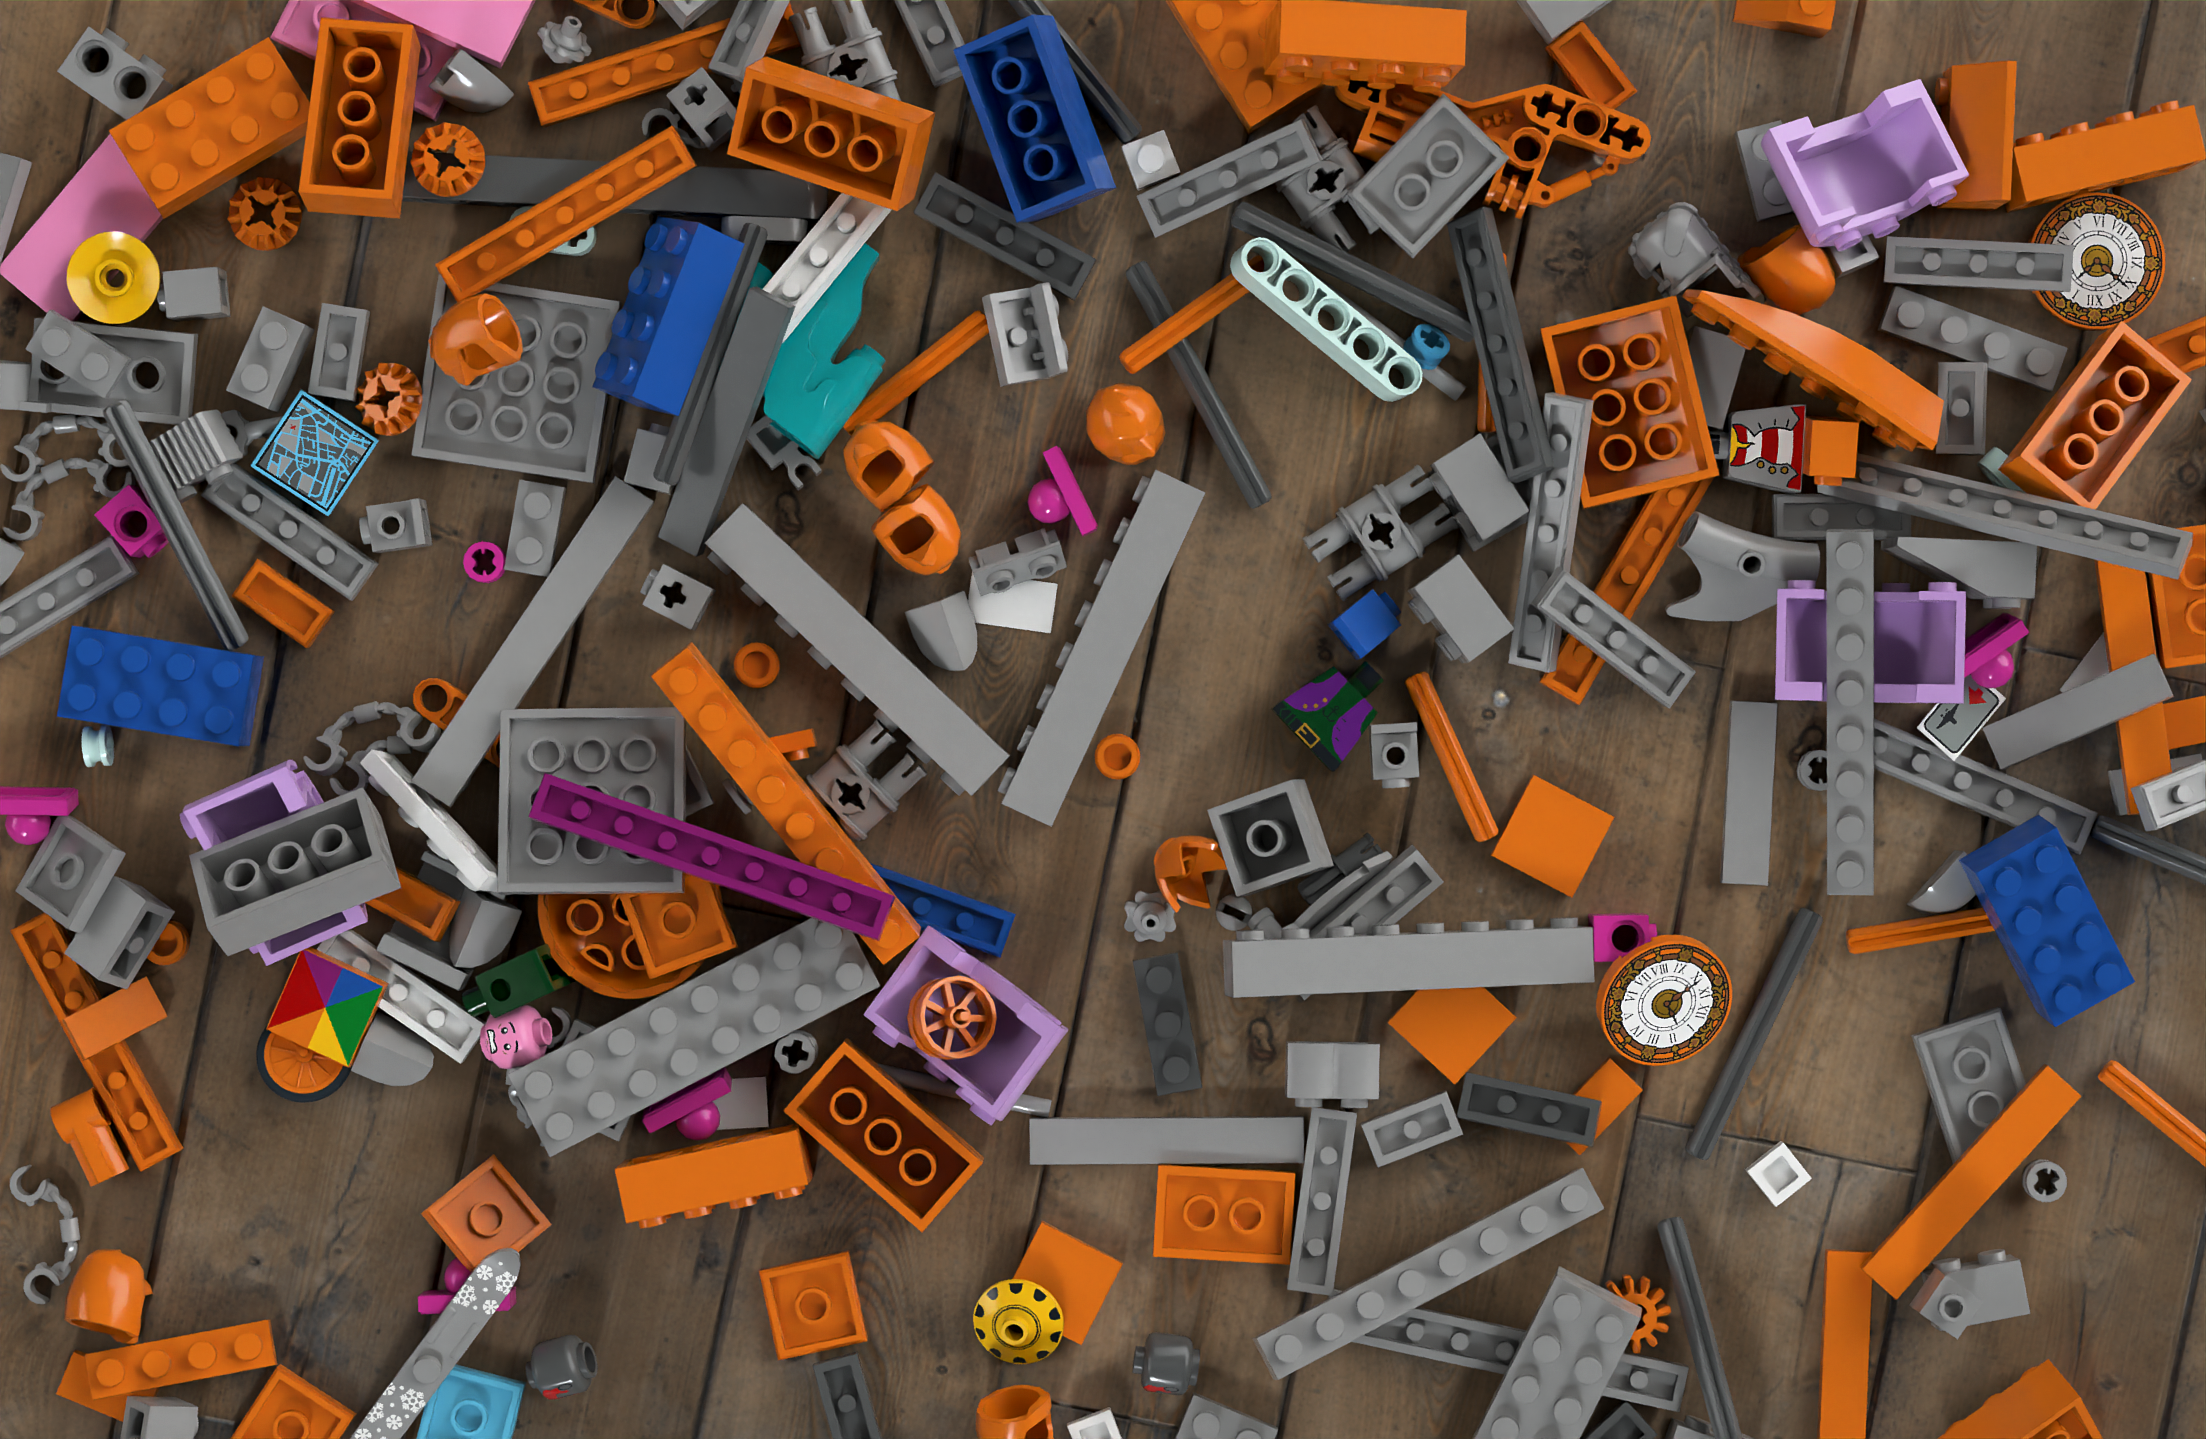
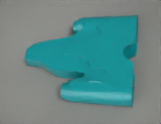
(806, 391)

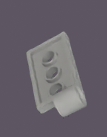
(170, 401)

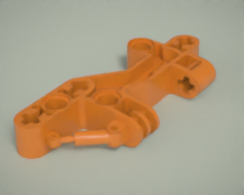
(1506, 121)

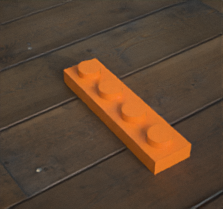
(181, 1359)

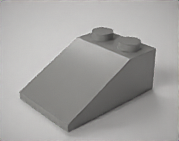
(1987, 570)

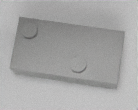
(294, 872)

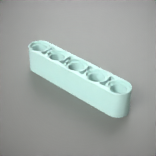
(1304, 318)

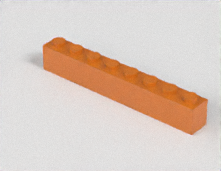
(775, 785)

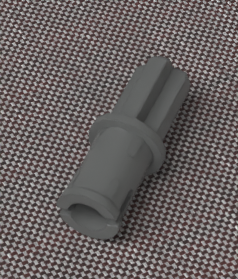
(1344, 864)

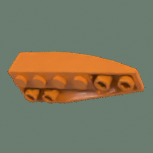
(1830, 367)

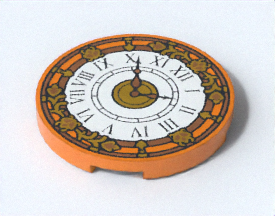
(2114, 260)
(1664, 1000)

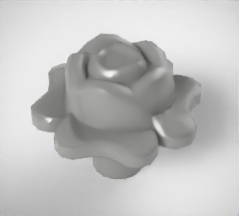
(564, 41)
(1149, 916)

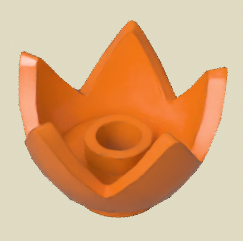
(1182, 866)

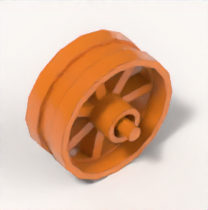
(952, 1017)

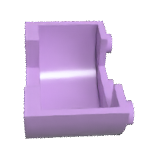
(1866, 167)
(1915, 643)
(254, 804)
(1022, 1034)

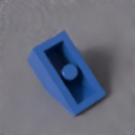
(1366, 623)

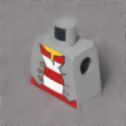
(1763, 447)

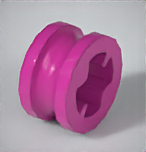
(471, 563)

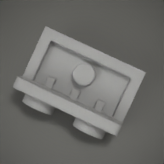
(1025, 334)

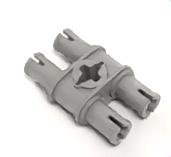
(861, 45)
(1318, 207)
(1405, 540)
(877, 796)

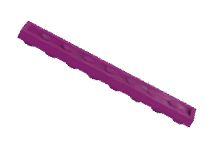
(712, 857)

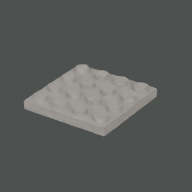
(529, 414)
(609, 750)

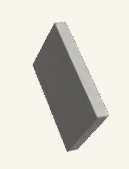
(1427, 176)
(1969, 1074)

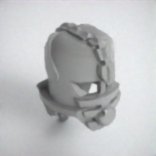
(1686, 253)

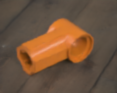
(86, 1127)

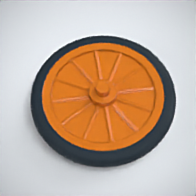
(297, 1071)

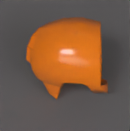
(1790, 272)
(475, 338)
(1125, 423)
(885, 462)
(920, 532)
(108, 1295)
(1015, 1414)

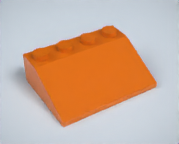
(1646, 404)

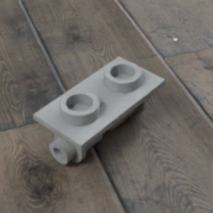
(1037, 558)

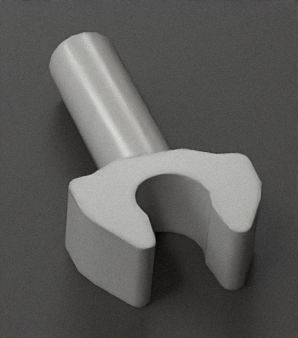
(248, 430)

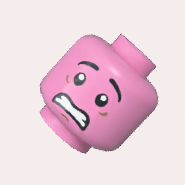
(515, 1037)

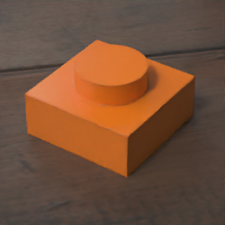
(795, 745)

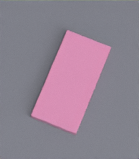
(476, 26)
(300, 30)
(97, 200)

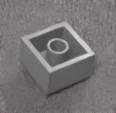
(1458, 610)
(1270, 837)

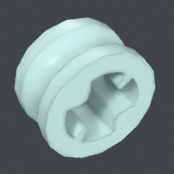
(97, 746)

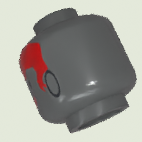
(1167, 1363)
(562, 1367)

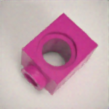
(116, 516)
(1603, 928)

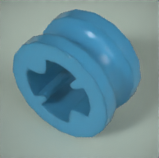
(1427, 346)

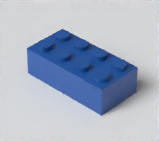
(1034, 118)
(667, 314)
(160, 686)
(2046, 920)

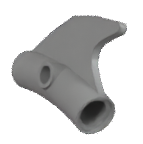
(1728, 584)

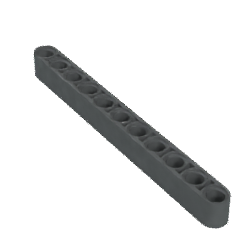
(697, 193)

